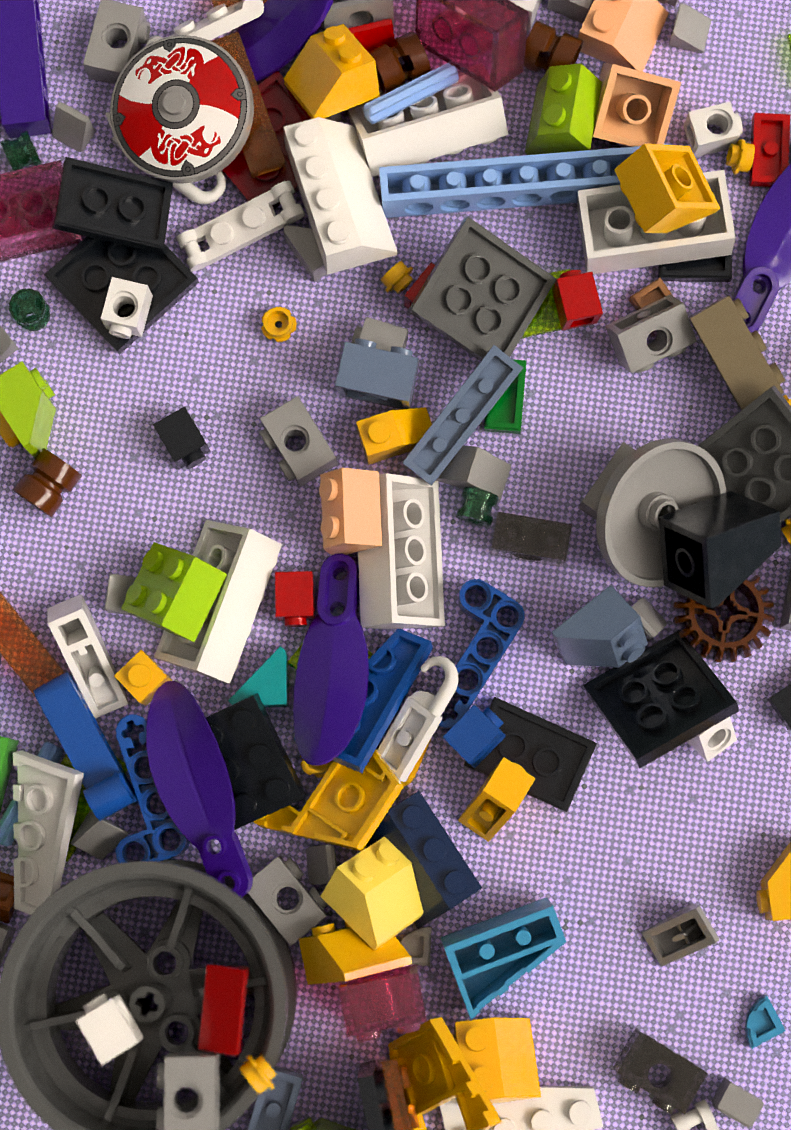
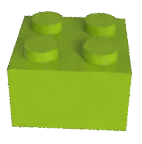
(174, 591)

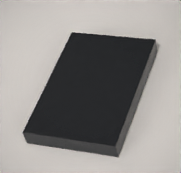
(113, 205)
(544, 751)

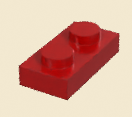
(771, 140)

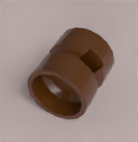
(548, 49)
(389, 70)
(47, 483)

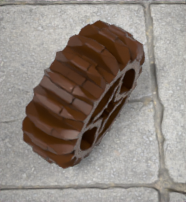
(721, 629)

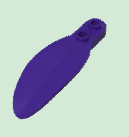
(281, 33)
(767, 252)
(331, 668)
(195, 782)

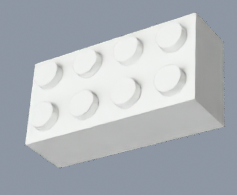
(618, 243)

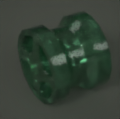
(21, 152)
(24, 303)
(477, 506)

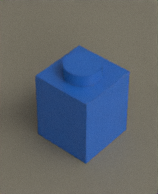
(475, 734)

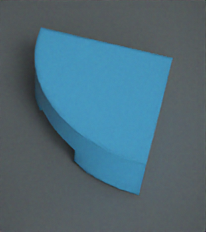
(762, 1023)

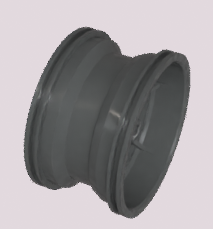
(32, 1020)

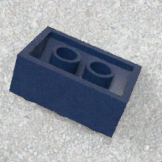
(437, 864)

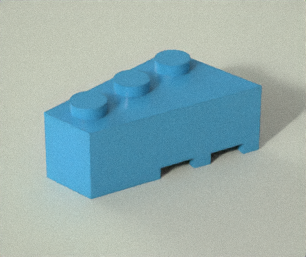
(501, 950)

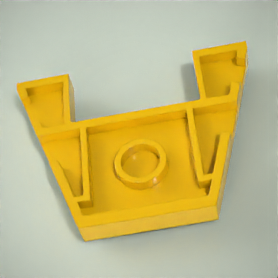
(342, 807)
(441, 1074)

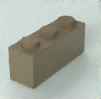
(736, 350)

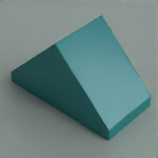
(269, 681)

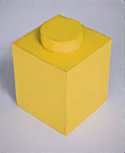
(142, 677)

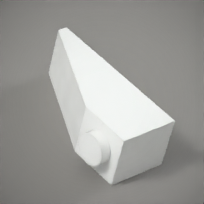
(86, 655)

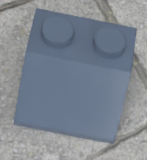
(377, 374)
(602, 633)

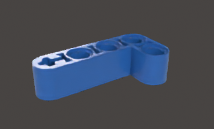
(489, 630)
(86, 746)
(144, 789)

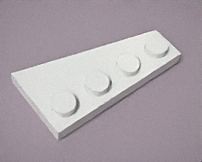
(46, 816)
(556, 1110)

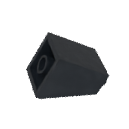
(716, 545)

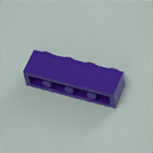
(22, 70)

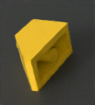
(392, 432)
(497, 799)
(775, 891)

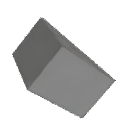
(305, 248)
(476, 469)
(680, 934)

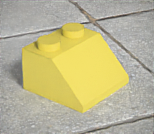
(375, 893)

